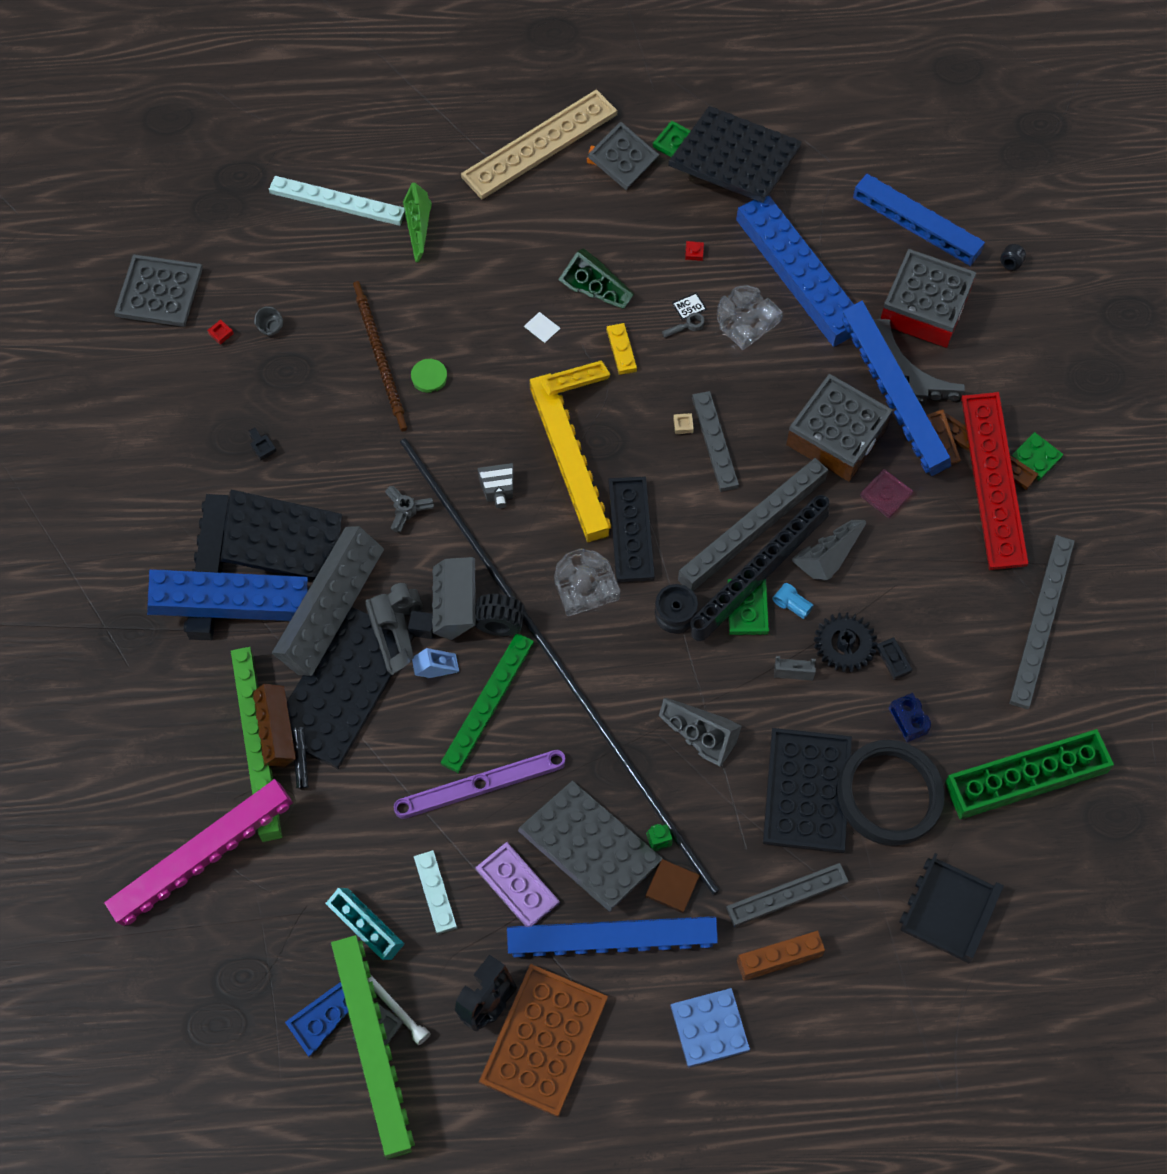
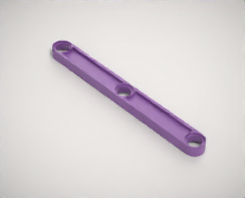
(465, 788)

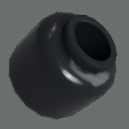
(1013, 257)

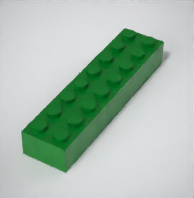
(1028, 774)

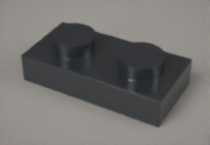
(894, 658)

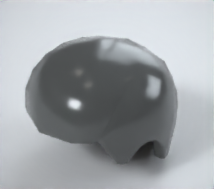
(268, 321)

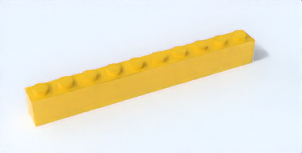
(571, 462)

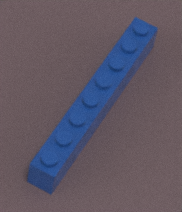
(918, 219)

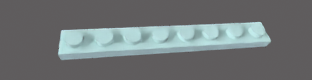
(337, 200)

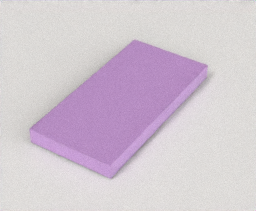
(517, 885)

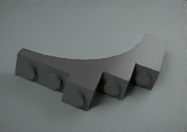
(922, 384)

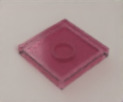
(886, 493)

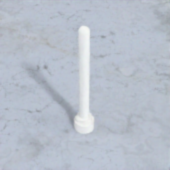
(419, 1033)

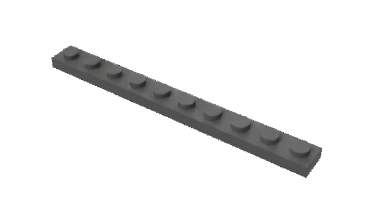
(1041, 622)

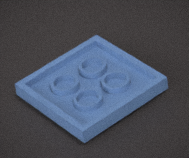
(709, 1027)

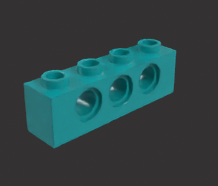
(365, 923)

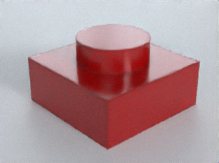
(694, 251)
(220, 332)

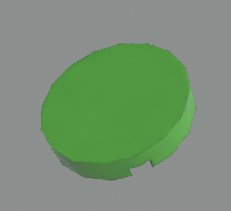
(429, 375)

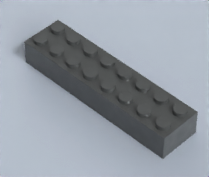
(328, 601)

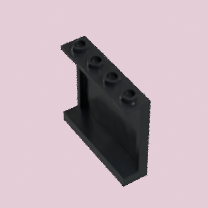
(950, 909)

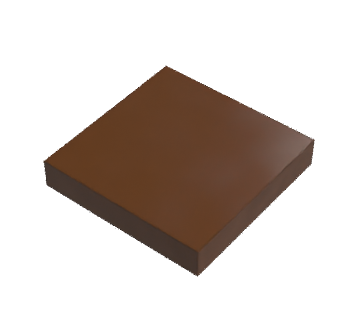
(672, 886)

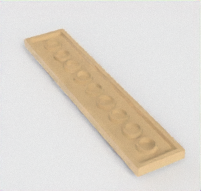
(538, 144)

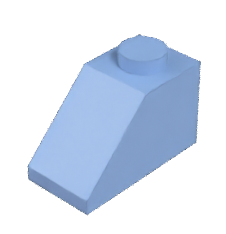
(434, 663)

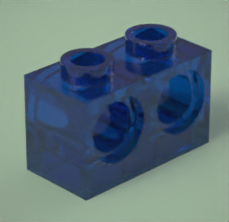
(905, 718)

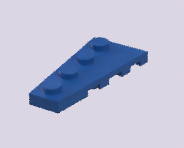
(318, 1019)

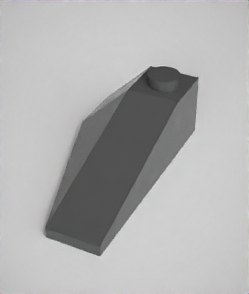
(829, 554)
(707, 732)

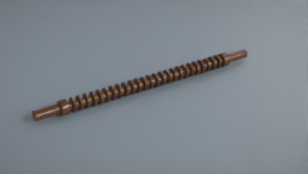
(382, 363)

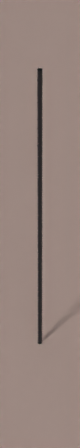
(563, 672)

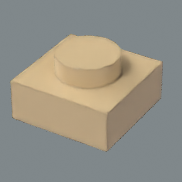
(683, 423)

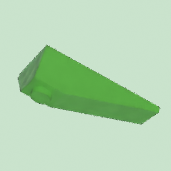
(417, 212)

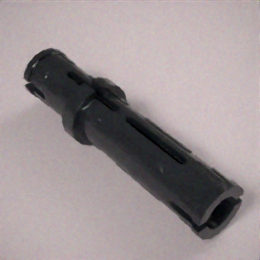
(300, 754)

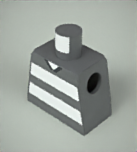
(497, 483)

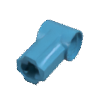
(789, 598)

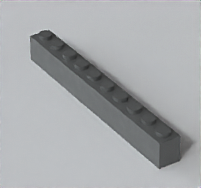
(752, 525)

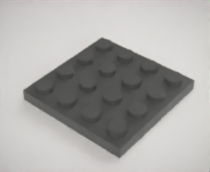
(158, 290)

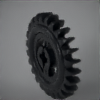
(849, 630)

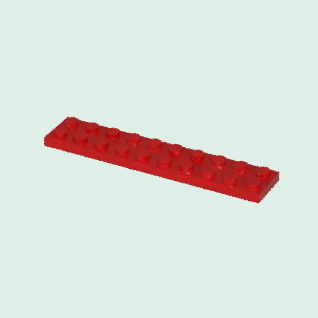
(994, 481)

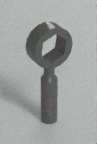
(681, 327)

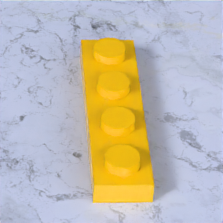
(575, 378)

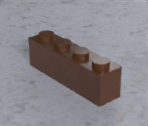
(274, 725)

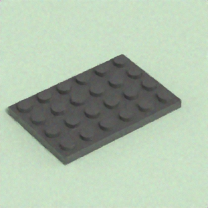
(590, 845)

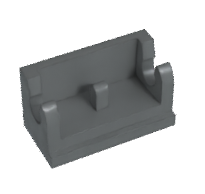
(794, 669)

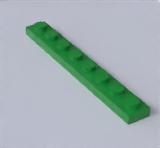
(487, 703)

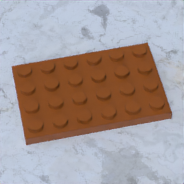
(543, 1040)

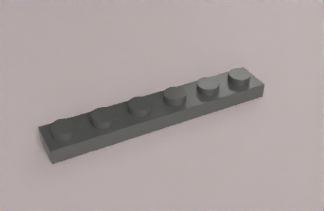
(715, 441)
(787, 894)

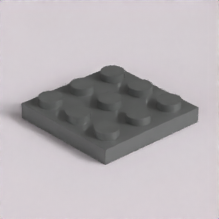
(623, 155)

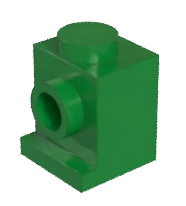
(659, 837)

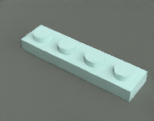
(435, 892)

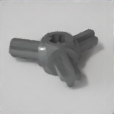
(405, 507)

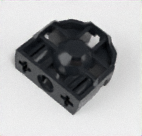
(485, 1005)

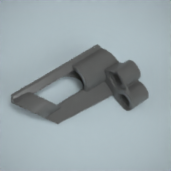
(388, 612)

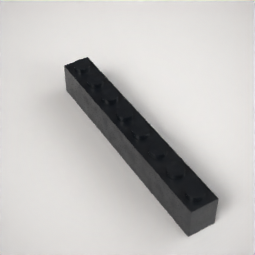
(208, 557)

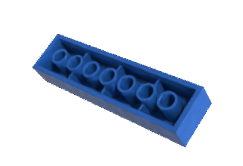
(224, 595)

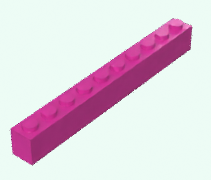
(198, 853)

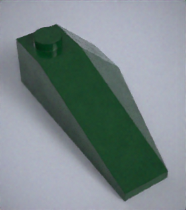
(592, 278)

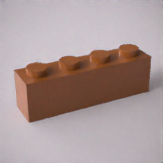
(780, 955)

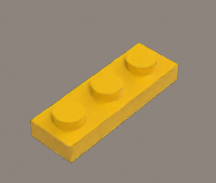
(621, 349)

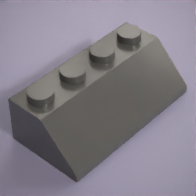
(453, 597)

